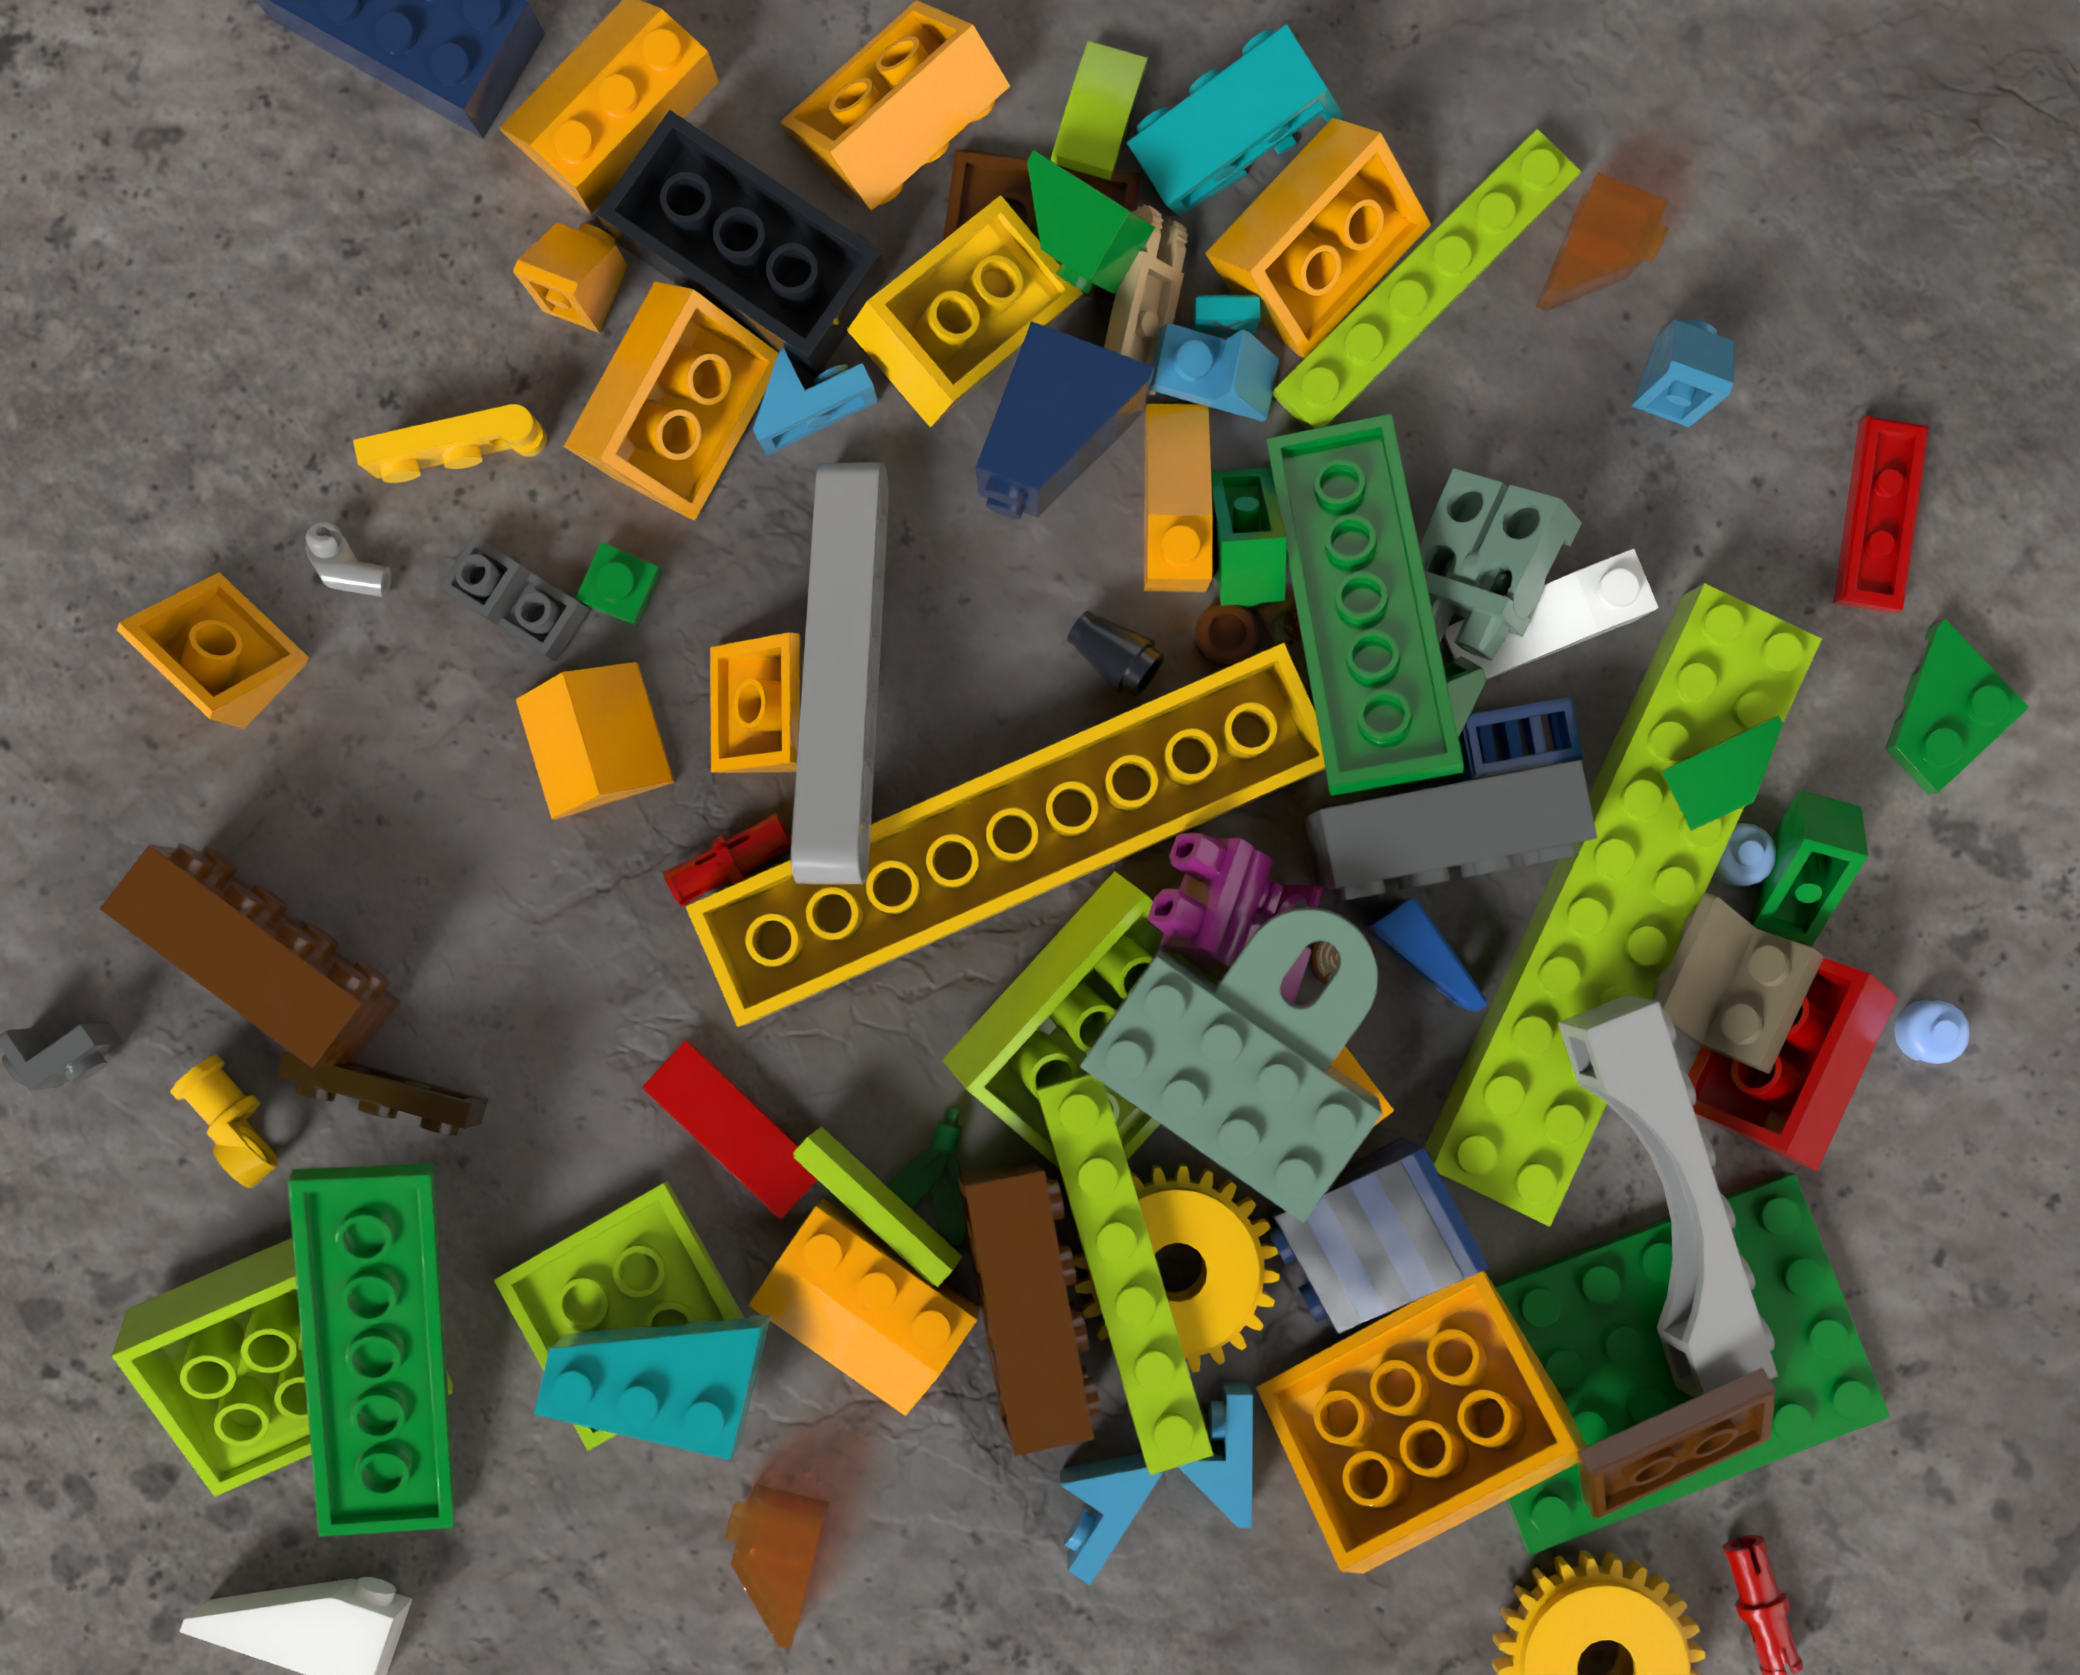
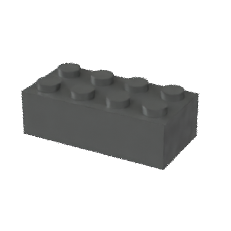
(1449, 826)

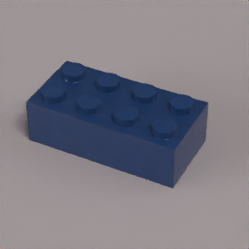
(440, 53)

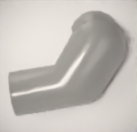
(339, 566)

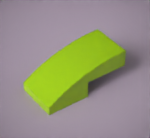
(1099, 110)

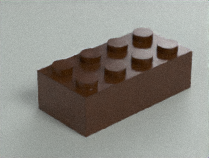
(252, 953)
(1026, 1308)

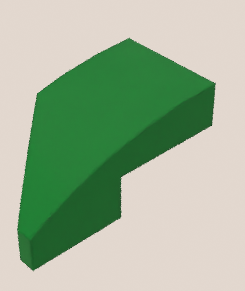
(1724, 774)

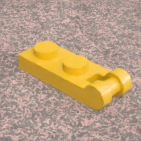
(451, 441)

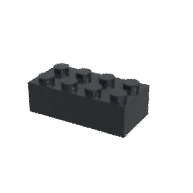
(742, 242)

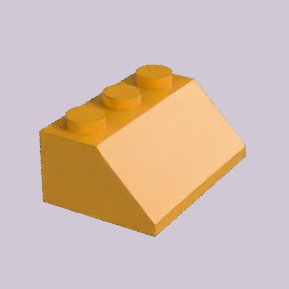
(610, 99)
(897, 103)
(1321, 234)
(674, 399)
(864, 1308)

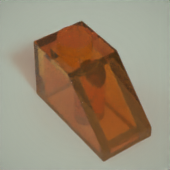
(1605, 240)
(776, 1554)

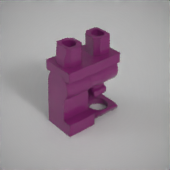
(1224, 904)

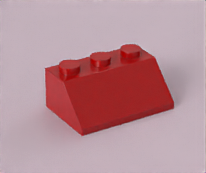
(1813, 1077)

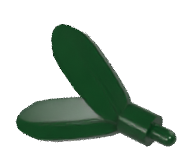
(937, 1169)

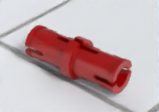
(728, 860)
(1762, 1605)

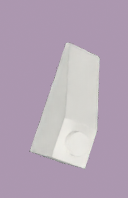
(1571, 612)
(309, 1628)

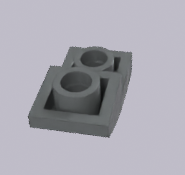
(514, 598)

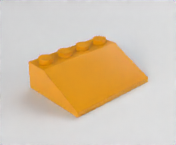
(1420, 1423)

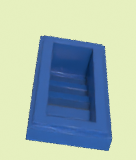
(1479, 747)
(1419, 944)

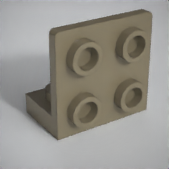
(1735, 985)

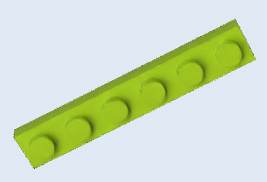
(1426, 283)
(1124, 1273)

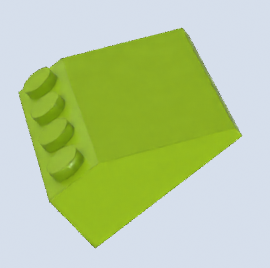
(1057, 1012)
(225, 1368)

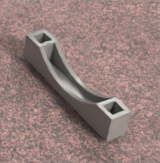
(1709, 1310)

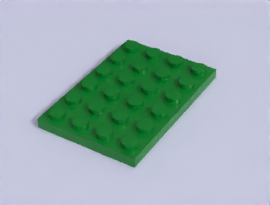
(1600, 1344)

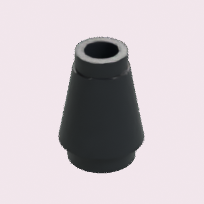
(1116, 652)

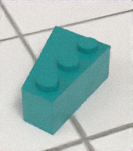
(1232, 120)
(659, 1383)

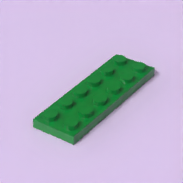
(1363, 607)
(373, 1347)

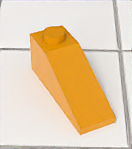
(1177, 499)

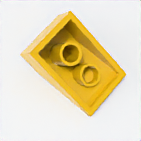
(962, 310)

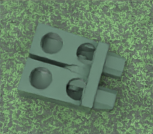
(1491, 557)

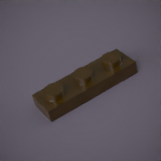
(386, 1094)

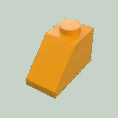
(573, 273)

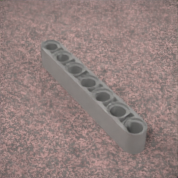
(840, 675)

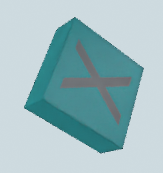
(1225, 314)

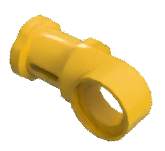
(225, 1110)

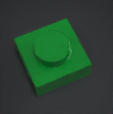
(619, 584)

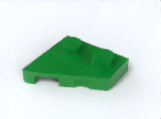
(1950, 710)

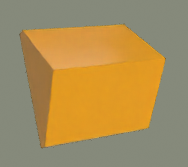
(216, 649)
(756, 704)
(594, 738)

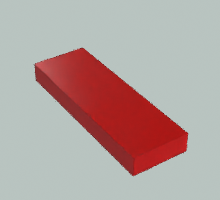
(1881, 515)
(731, 1127)

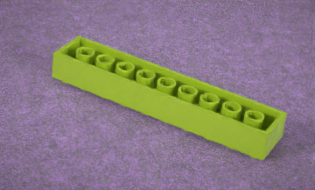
(1615, 909)

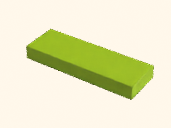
(877, 1206)

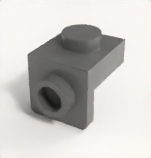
(69, 1059)

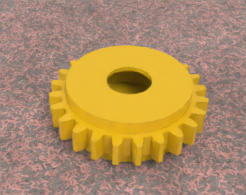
(1231, 1256)
(1596, 1605)

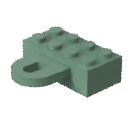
(1244, 1065)

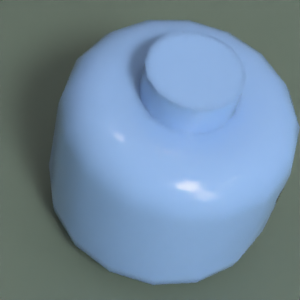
(1747, 857)
(1932, 1031)

